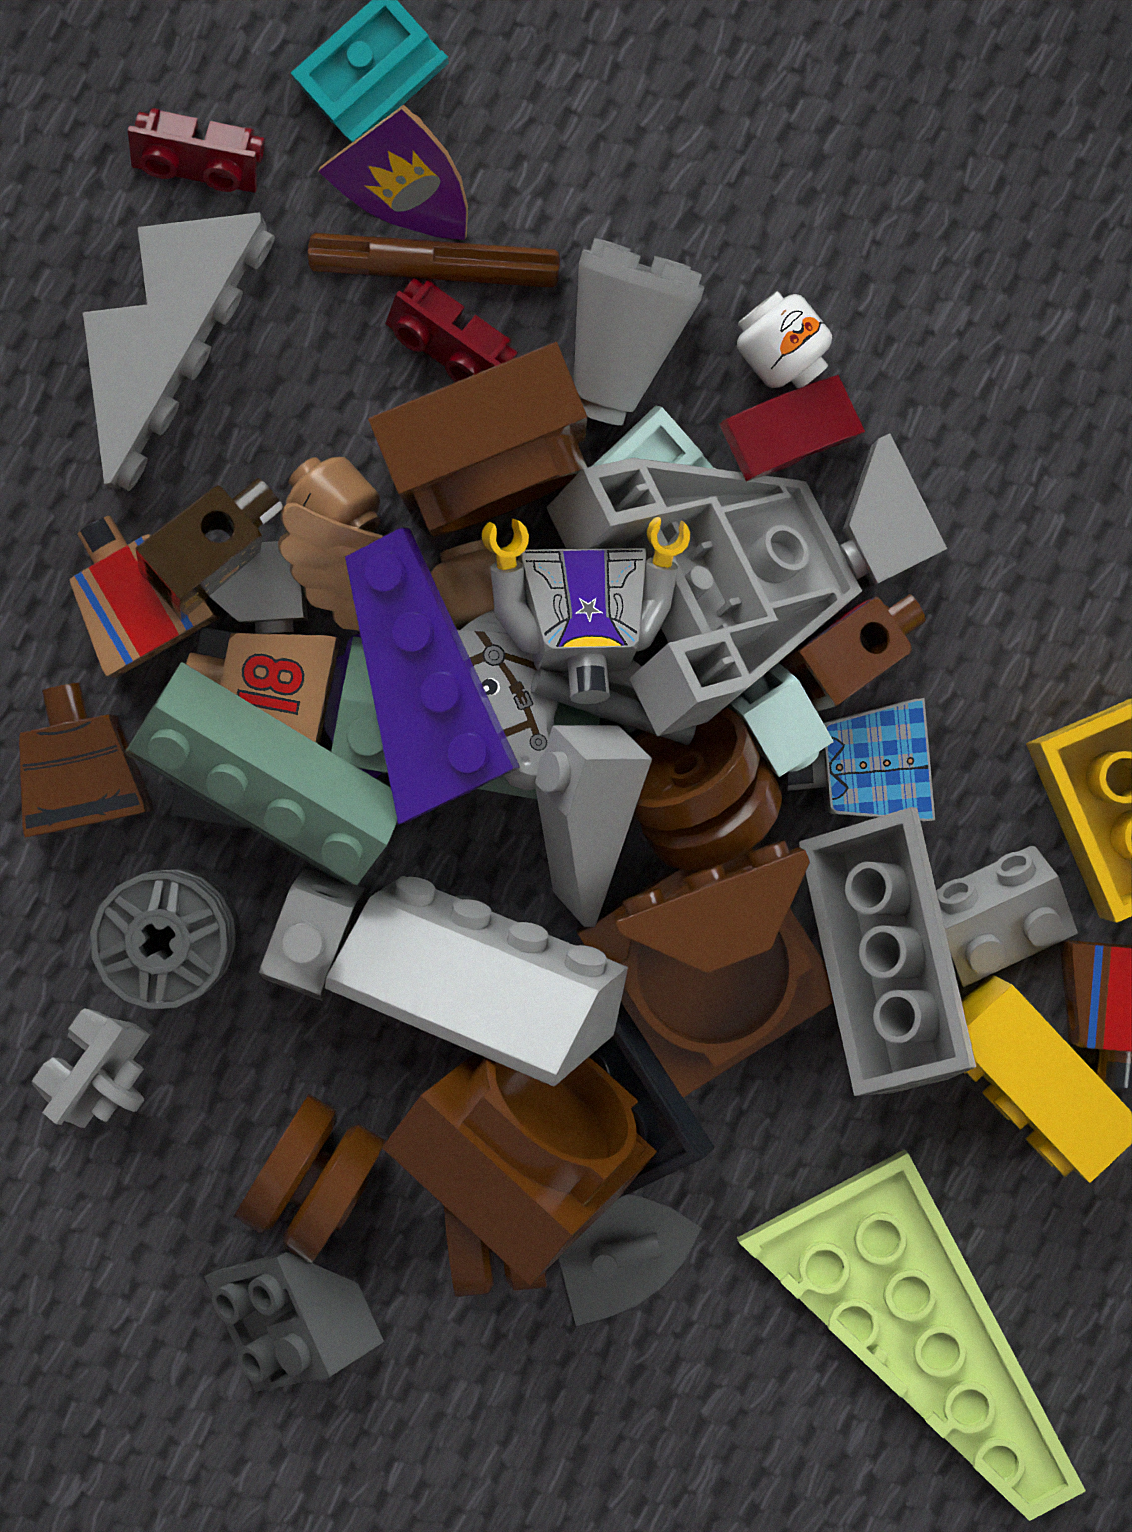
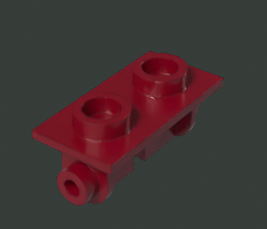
(167, 147)
(425, 322)

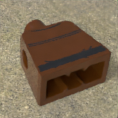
(77, 768)

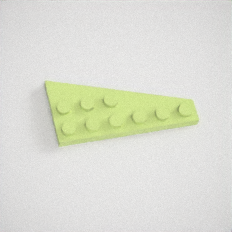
(904, 1301)

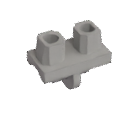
(100, 1077)

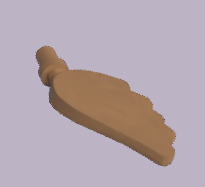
(317, 559)

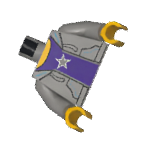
(583, 606)

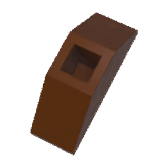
(721, 913)

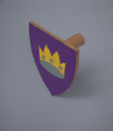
(402, 177)

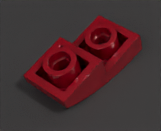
(791, 427)

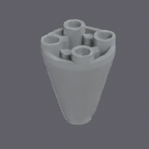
(626, 325)

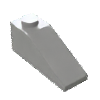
(586, 804)

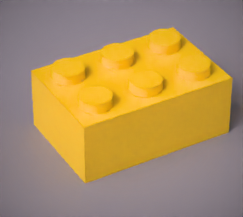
(1090, 789)
(1043, 1082)

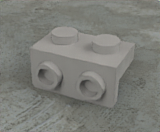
(1003, 914)

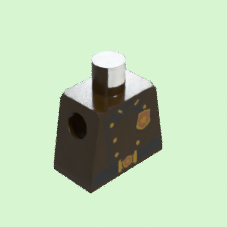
(190, 567)

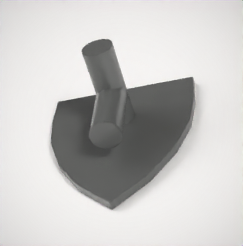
(625, 1257)

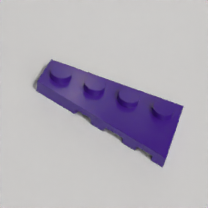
(425, 691)

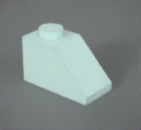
(782, 721)

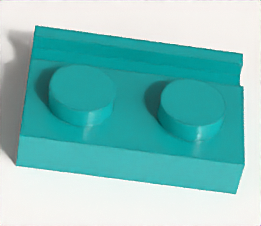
(369, 67)

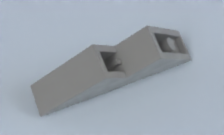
(148, 349)

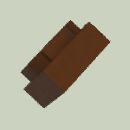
(486, 441)
(717, 1018)
(521, 1156)

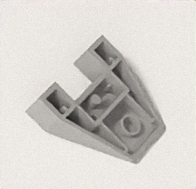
(745, 588)

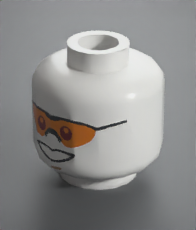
(784, 341)

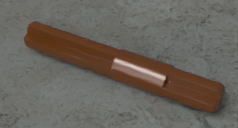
(433, 260)

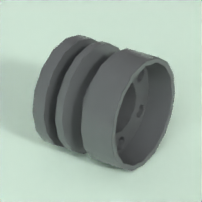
(203, 943)

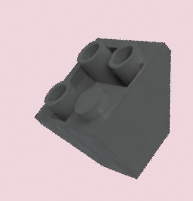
(292, 1319)

